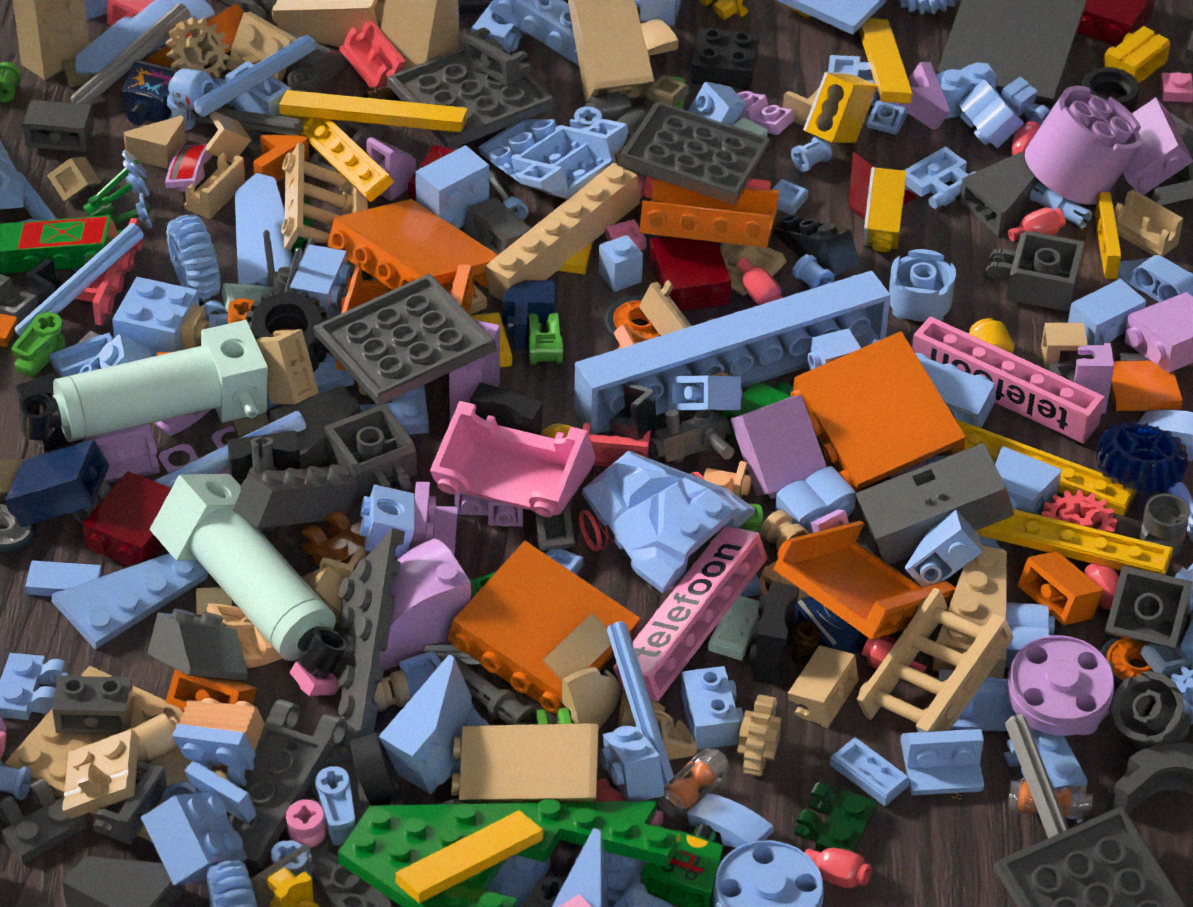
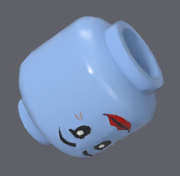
(189, 86)

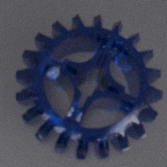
(1141, 457)

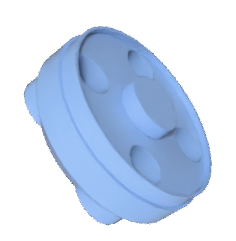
(768, 876)

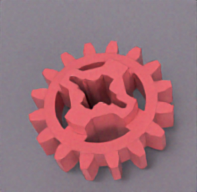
(1081, 511)

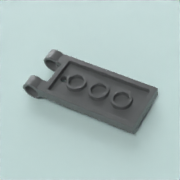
(282, 775)

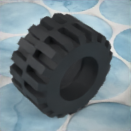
(289, 312)

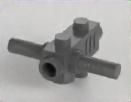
(699, 432)

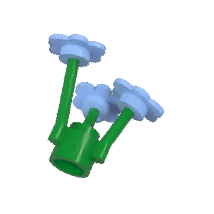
(101, 204)

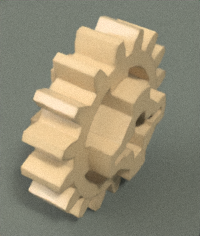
(199, 48)
(759, 735)

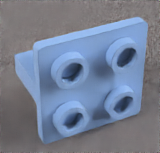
(943, 761)

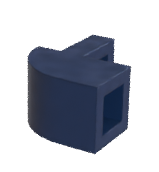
(526, 299)

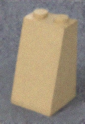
(326, 19)
(421, 28)
(610, 47)
(526, 763)

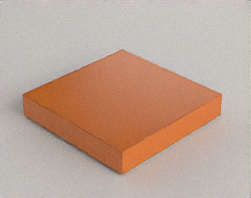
(1144, 387)

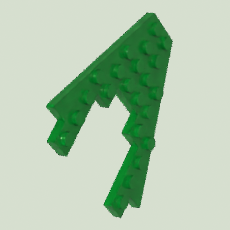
(401, 835)

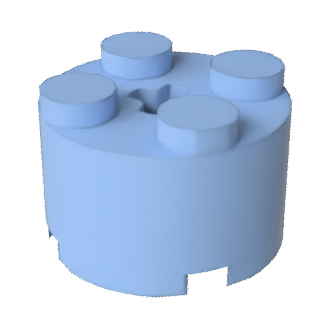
(921, 286)

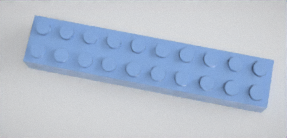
(747, 344)

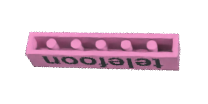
(1018, 383)
(696, 607)

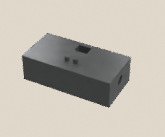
(910, 504)

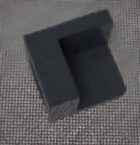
(43, 280)
(638, 414)

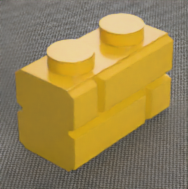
(1139, 53)

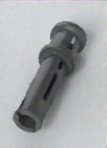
(501, 702)

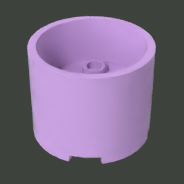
(1083, 145)

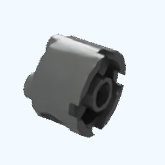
(1150, 710)

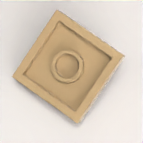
(256, 41)
(101, 774)

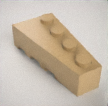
(976, 598)

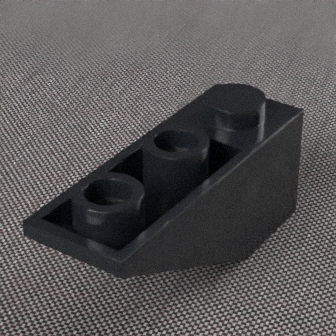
(828, 243)

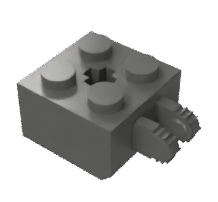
(1040, 270)
(372, 449)

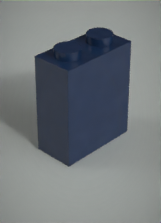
(57, 483)

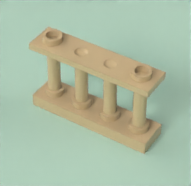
(295, 208)
(961, 686)

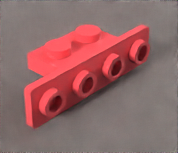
(110, 283)

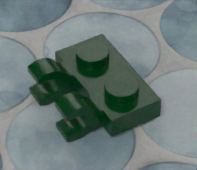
(847, 821)

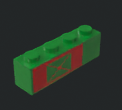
(65, 241)

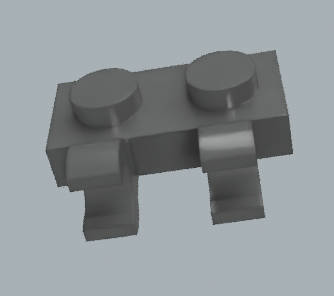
(41, 829)

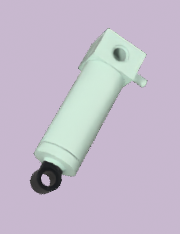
(219, 374)
(202, 526)

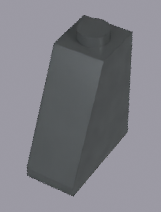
(999, 192)
(317, 413)
(119, 884)

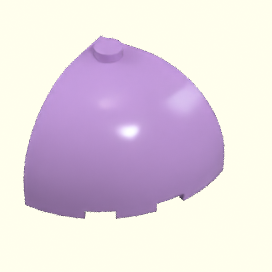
(427, 599)

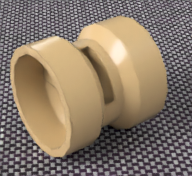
(780, 527)
(392, 691)

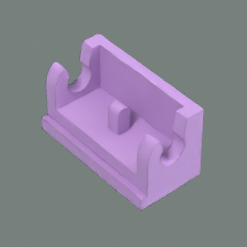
(1096, 372)
(128, 451)

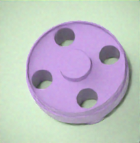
(1062, 682)

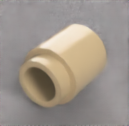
(156, 737)

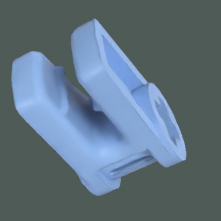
(336, 802)

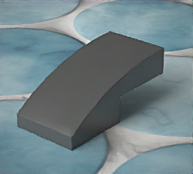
(14, 301)

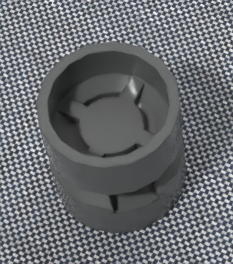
(1166, 521)

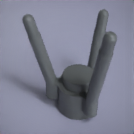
(285, 275)

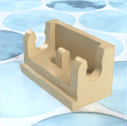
(217, 188)
(1147, 224)
(662, 310)
(289, 367)
(824, 685)

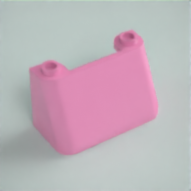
(511, 463)

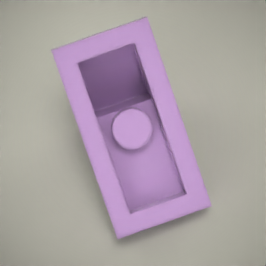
(928, 100)

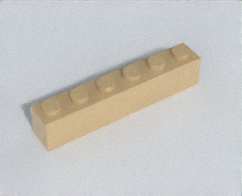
(565, 230)

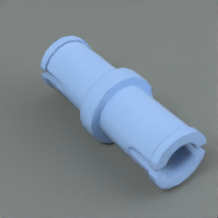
(1071, 210)

